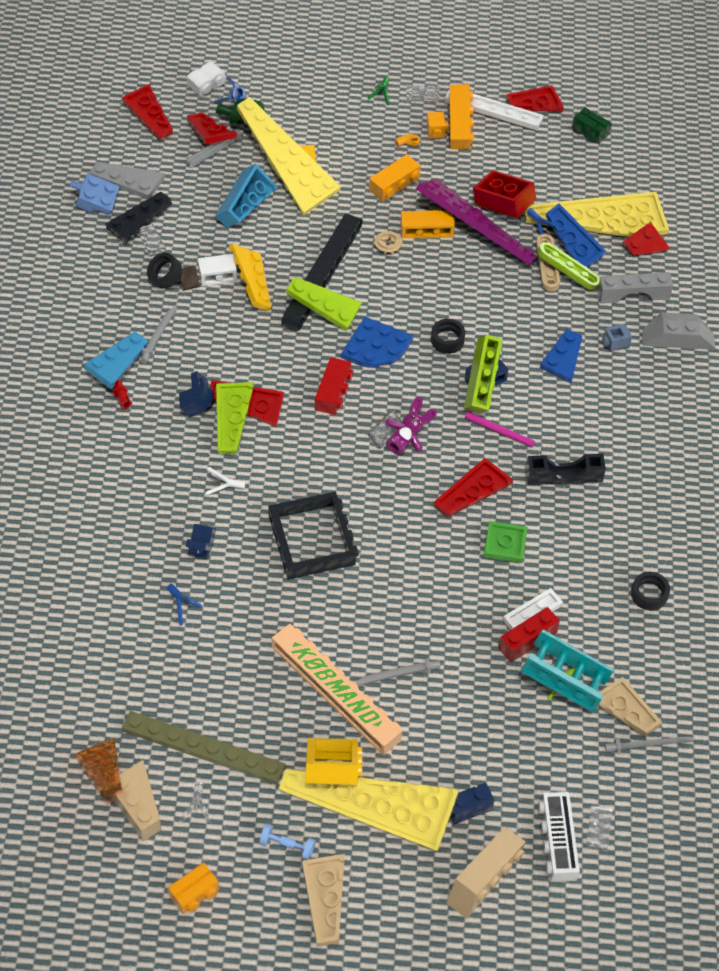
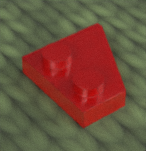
(645, 241)

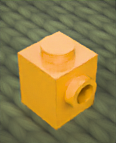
(436, 125)

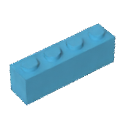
(245, 195)

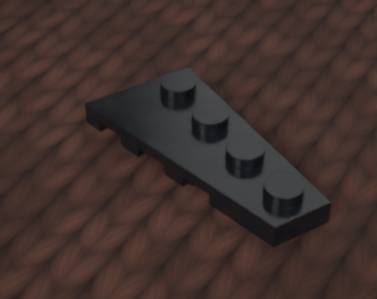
(133, 219)

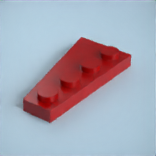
(148, 110)
(264, 403)
(474, 486)

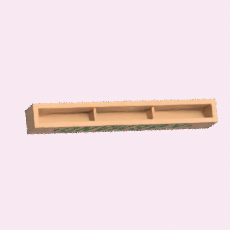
(337, 689)

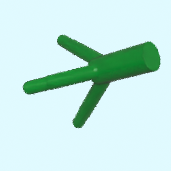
(382, 87)

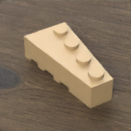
(485, 872)

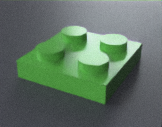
(505, 542)

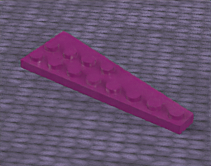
(452, 202)

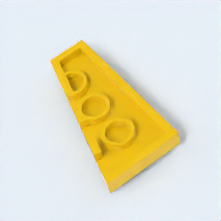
(253, 275)

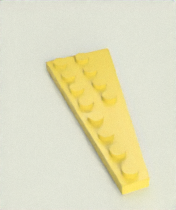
(299, 172)
(400, 808)

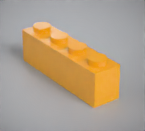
(460, 117)

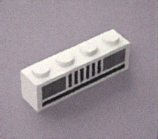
(560, 837)

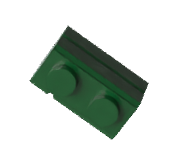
(591, 125)

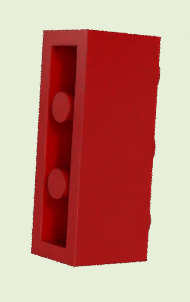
(333, 386)
(522, 637)

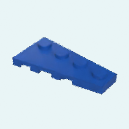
(574, 237)

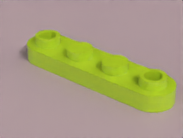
(568, 265)

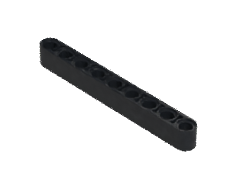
(324, 267)

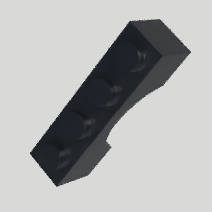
(584, 470)

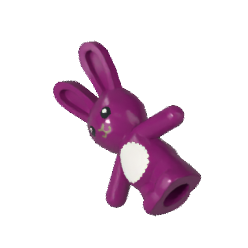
(410, 425)

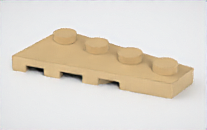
(324, 891)

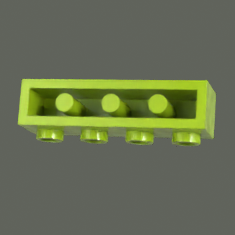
(483, 373)

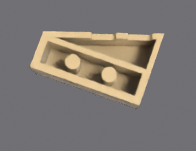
(138, 802)

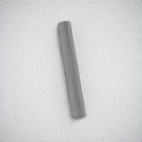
(210, 150)

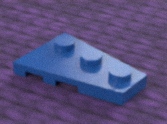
(563, 356)

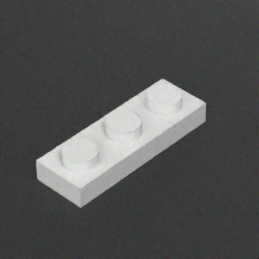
(530, 608)

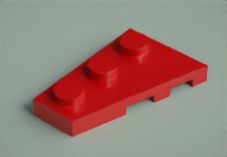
(208, 129)

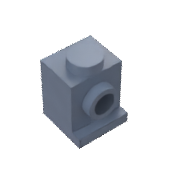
(617, 337)

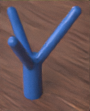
(538, 219)
(179, 597)

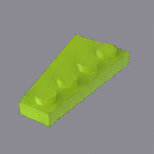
(327, 303)
(232, 409)

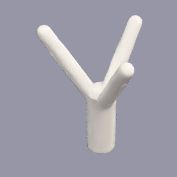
(229, 482)

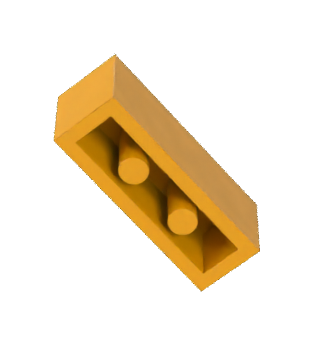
(394, 177)
(427, 224)

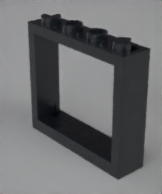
(315, 565)

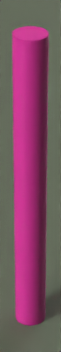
(499, 429)

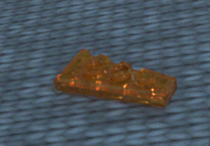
(101, 767)

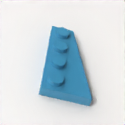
(114, 361)

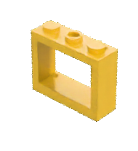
(330, 771)

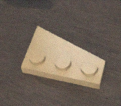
(629, 707)

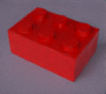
(504, 193)

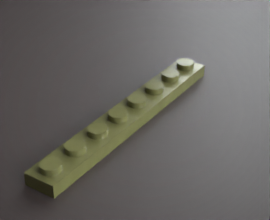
(203, 747)

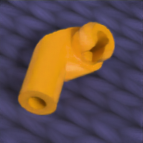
(408, 139)

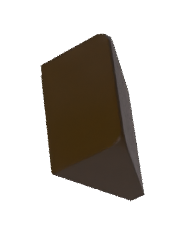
(189, 278)

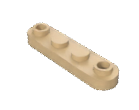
(549, 274)

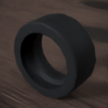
(157, 263)
(448, 325)
(649, 603)

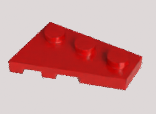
(536, 99)

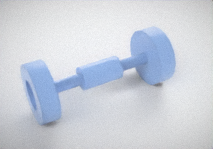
(267, 835)

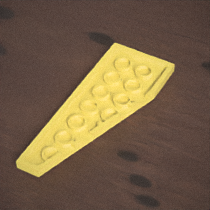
(612, 214)

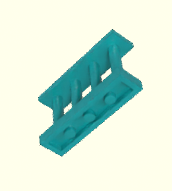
(560, 681)

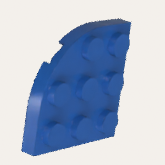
(376, 344)

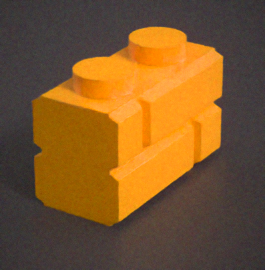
(193, 888)

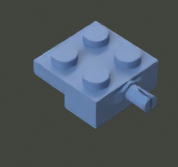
(95, 194)

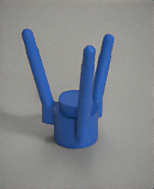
(235, 92)

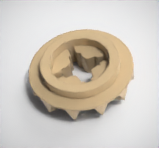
(384, 237)

